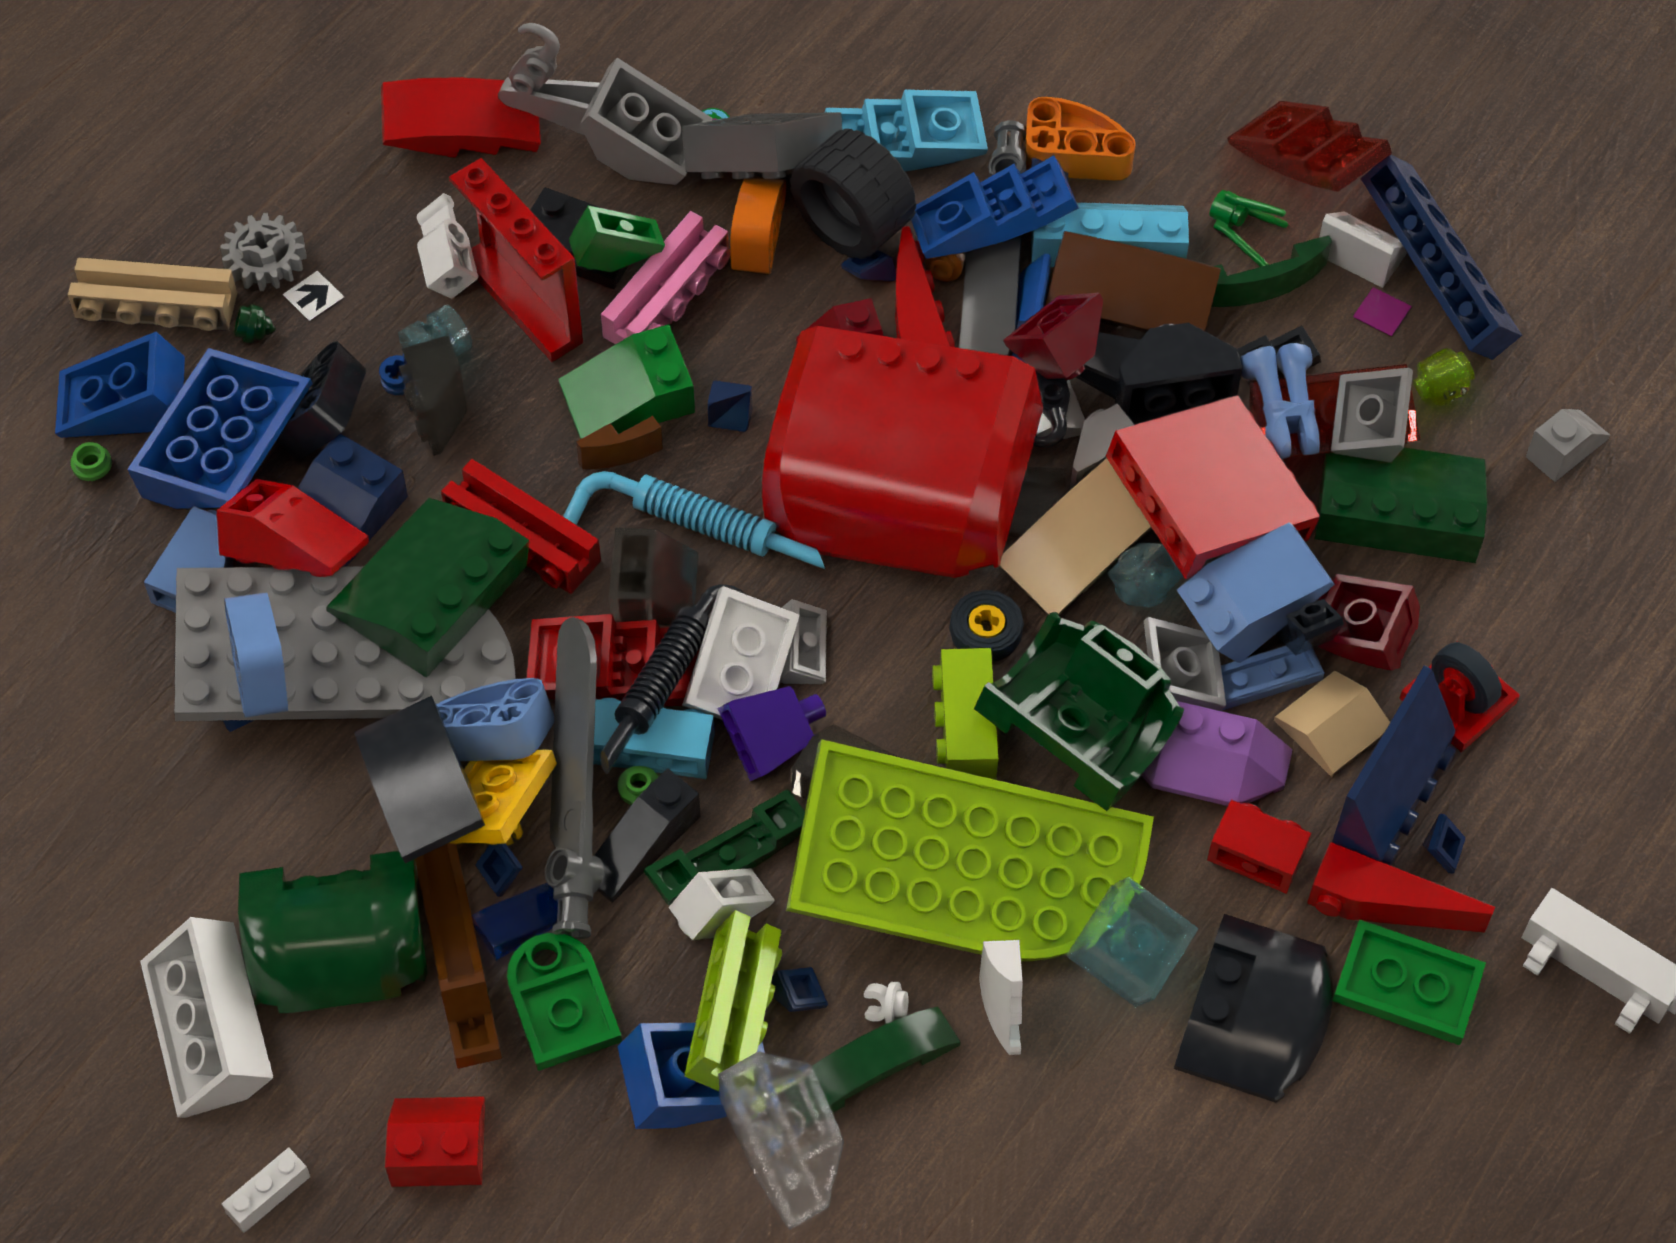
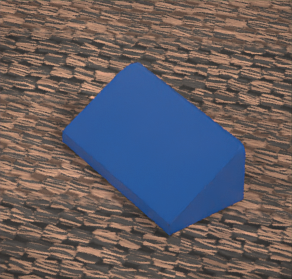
(1033, 288)

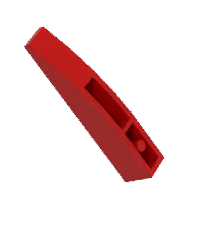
(915, 310)

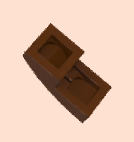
(609, 449)

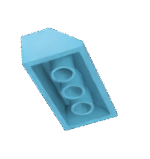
(1145, 226)

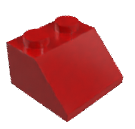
(435, 1141)

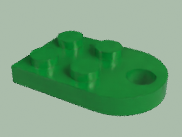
(560, 1003)

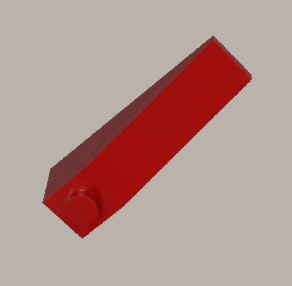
(1376, 892)

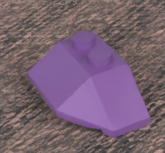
(1220, 758)

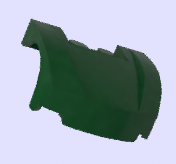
(1088, 703)

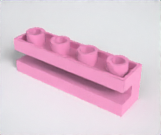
(667, 280)

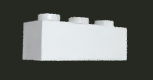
(266, 1190)

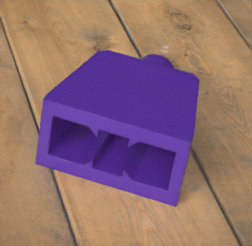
(770, 727)

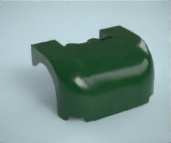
(331, 935)

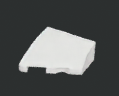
(1002, 991)

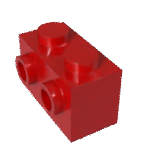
(1259, 845)

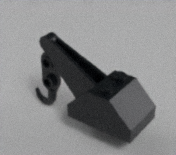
(1149, 377)

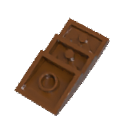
(1136, 283)

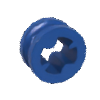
(387, 370)

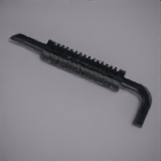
(660, 674)

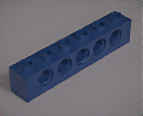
(1441, 257)

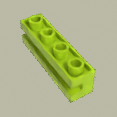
(733, 998)

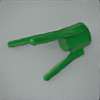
(1233, 210)

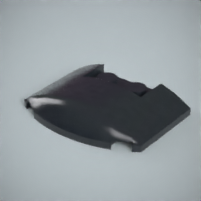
(1258, 1010)

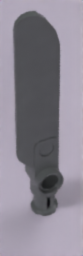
(994, 270)
(571, 865)

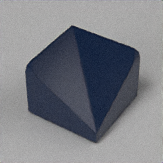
(730, 406)

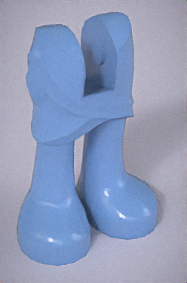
(1285, 416)

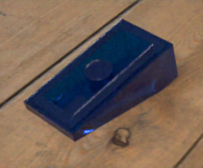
(516, 920)

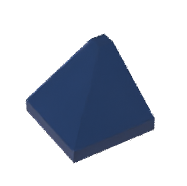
(876, 267)
(798, 989)

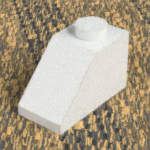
(714, 897)

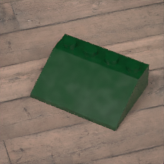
(1410, 505)
(432, 582)

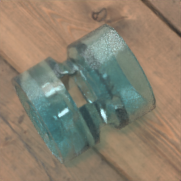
(438, 324)

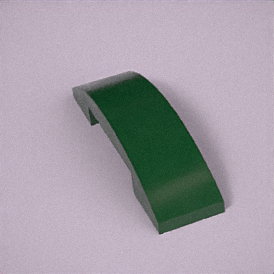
(1274, 279)
(741, 847)
(883, 1053)

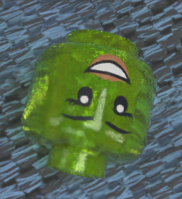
(1443, 376)

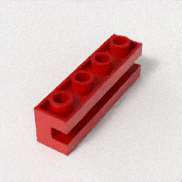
(557, 547)

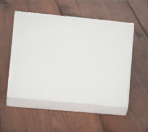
(1362, 247)

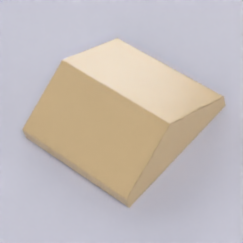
(1334, 722)

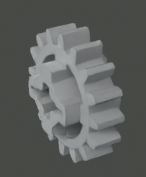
(263, 251)

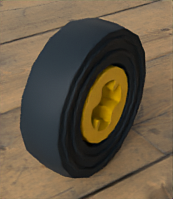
(990, 606)

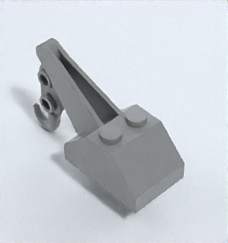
(624, 117)

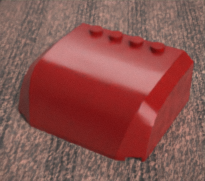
(900, 450)

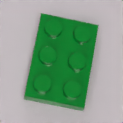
(1409, 982)

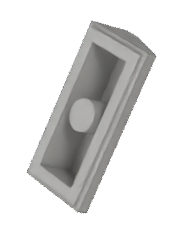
(808, 647)

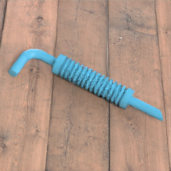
(693, 512)

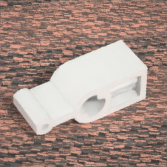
(445, 249)

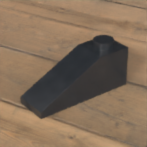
(646, 832)

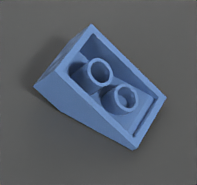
(1252, 589)

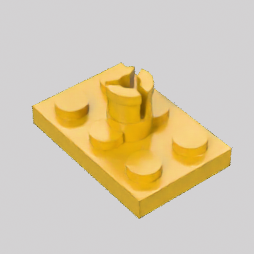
(505, 793)

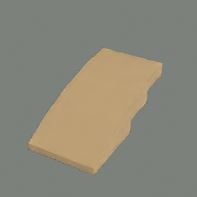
(1076, 540)

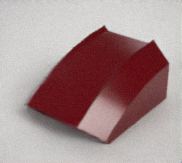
(1376, 620)

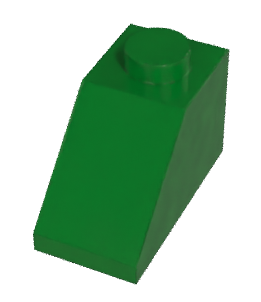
(614, 239)

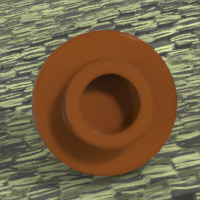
(946, 267)

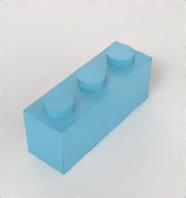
(674, 740)

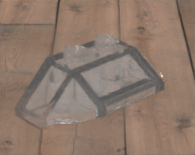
(784, 1132)

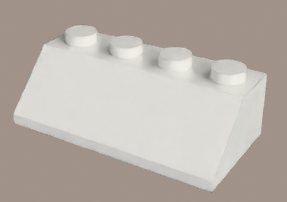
(205, 1017)

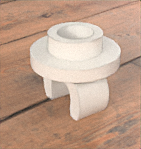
(892, 1000)

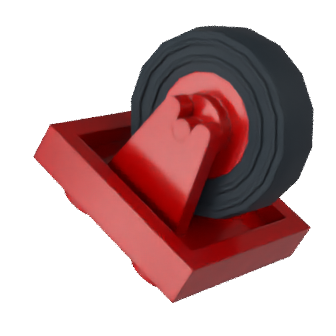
(1470, 691)

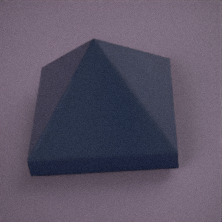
(1445, 843)
(498, 867)

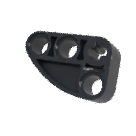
(327, 403)

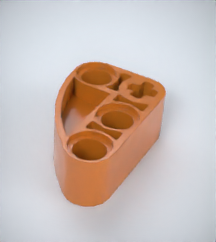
(1080, 138)
(757, 224)

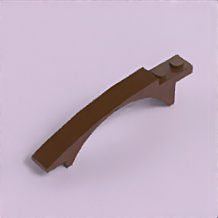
(457, 957)

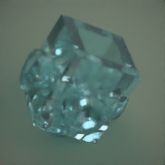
(1144, 575)

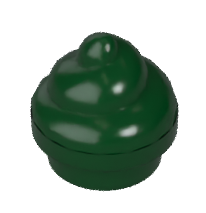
(252, 324)

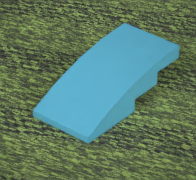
(922, 126)

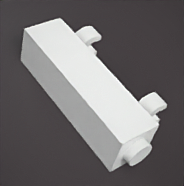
(1603, 957)

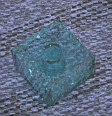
(1132, 942)

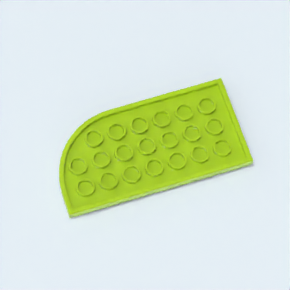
(956, 854)

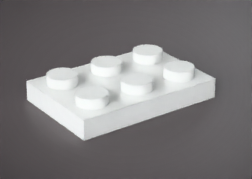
(739, 651)

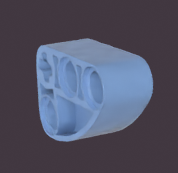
(256, 654)
(498, 720)

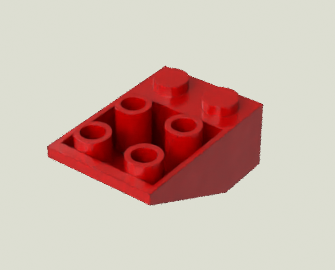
(286, 530)

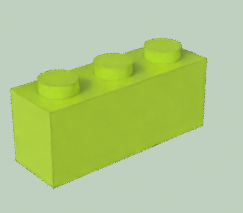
(968, 737)

